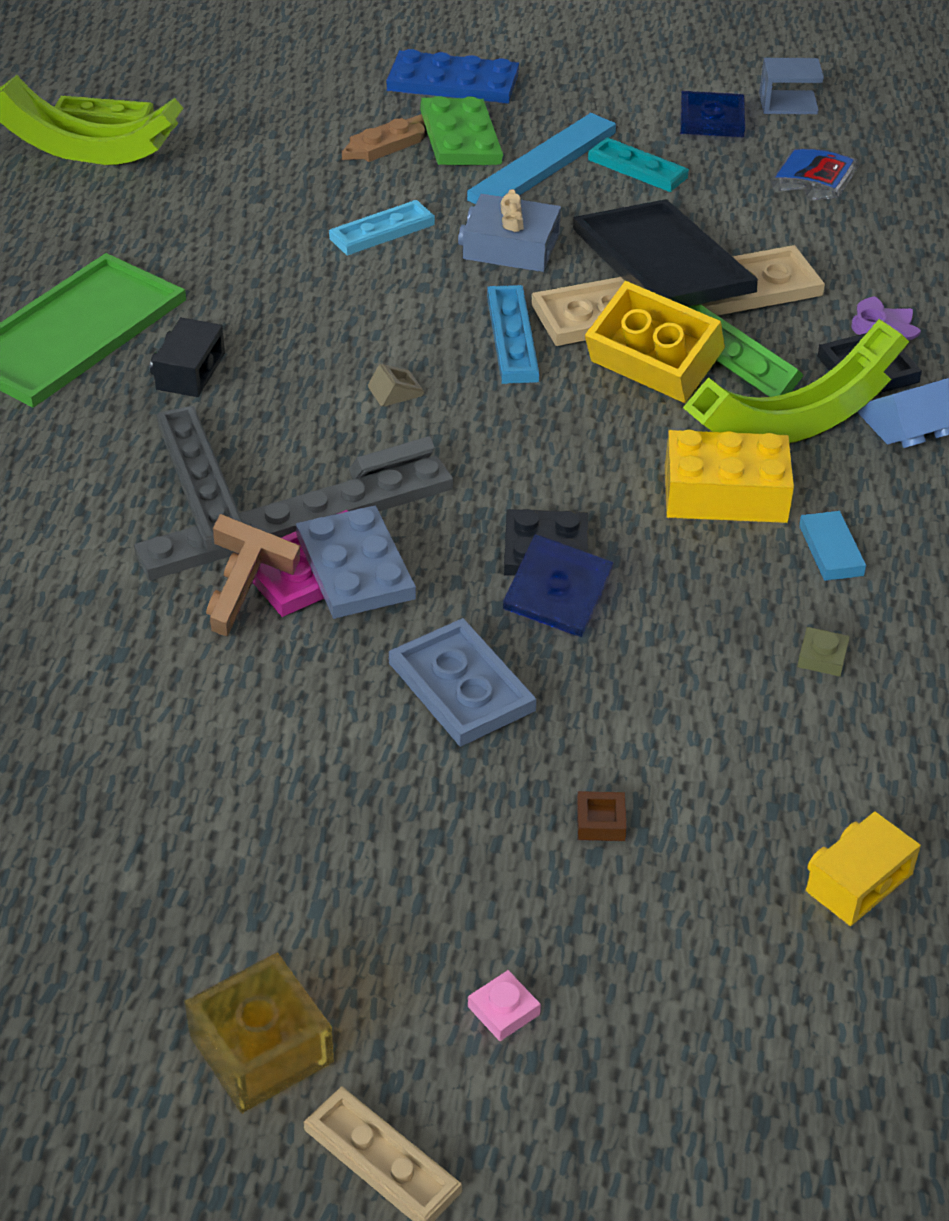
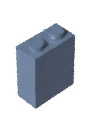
(489, 242)

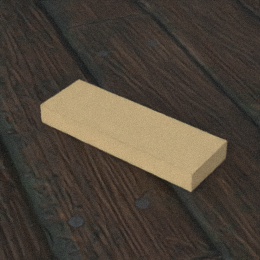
(382, 1157)

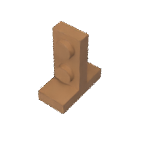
(253, 549)

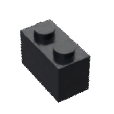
(188, 357)

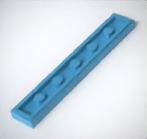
(545, 158)

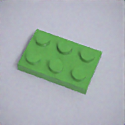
(460, 131)

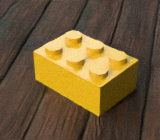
(655, 341)
(728, 476)

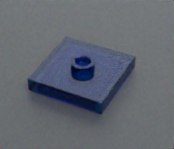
(712, 114)
(558, 585)

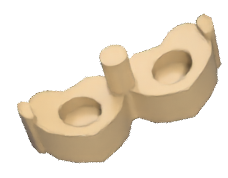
(512, 212)

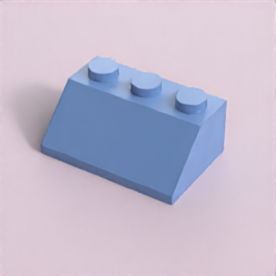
(910, 414)

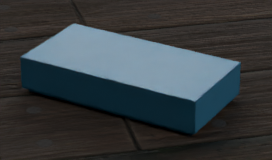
(832, 545)

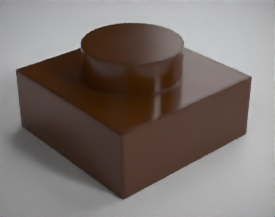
(601, 816)

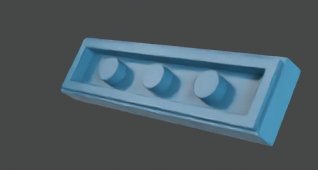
(512, 334)

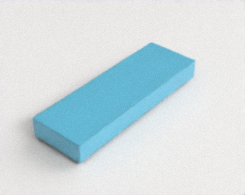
(381, 227)

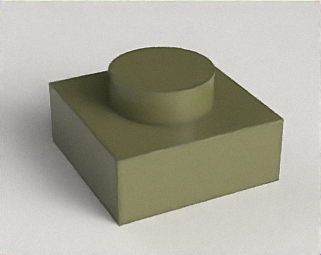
(823, 651)

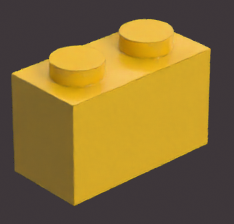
(861, 867)

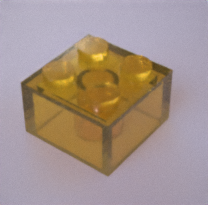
(259, 1032)

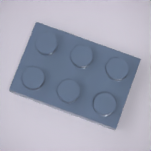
(355, 561)
(462, 681)

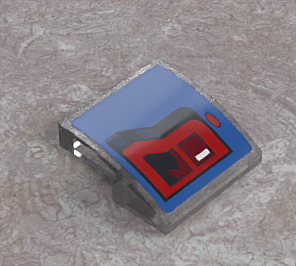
(817, 171)

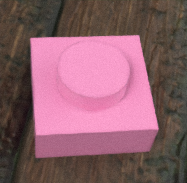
(504, 1005)

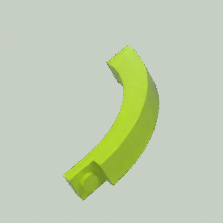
(79, 139)
(810, 408)

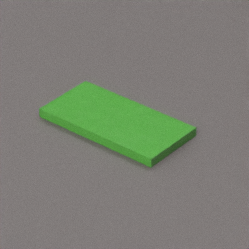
(79, 326)

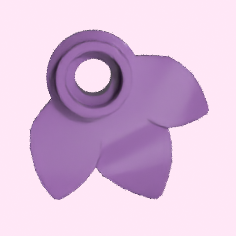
(872, 309)

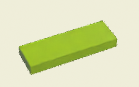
(104, 110)

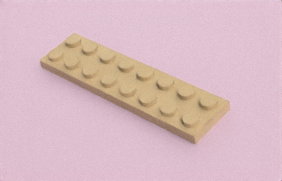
(780, 272)

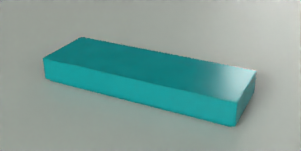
(638, 164)

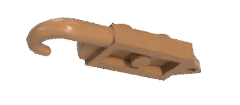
(385, 139)

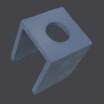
(789, 71)

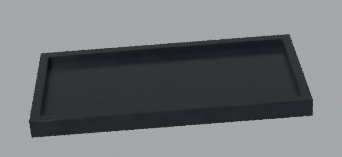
(664, 253)

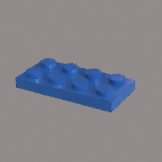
(453, 76)

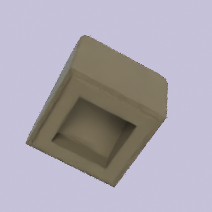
(393, 385)

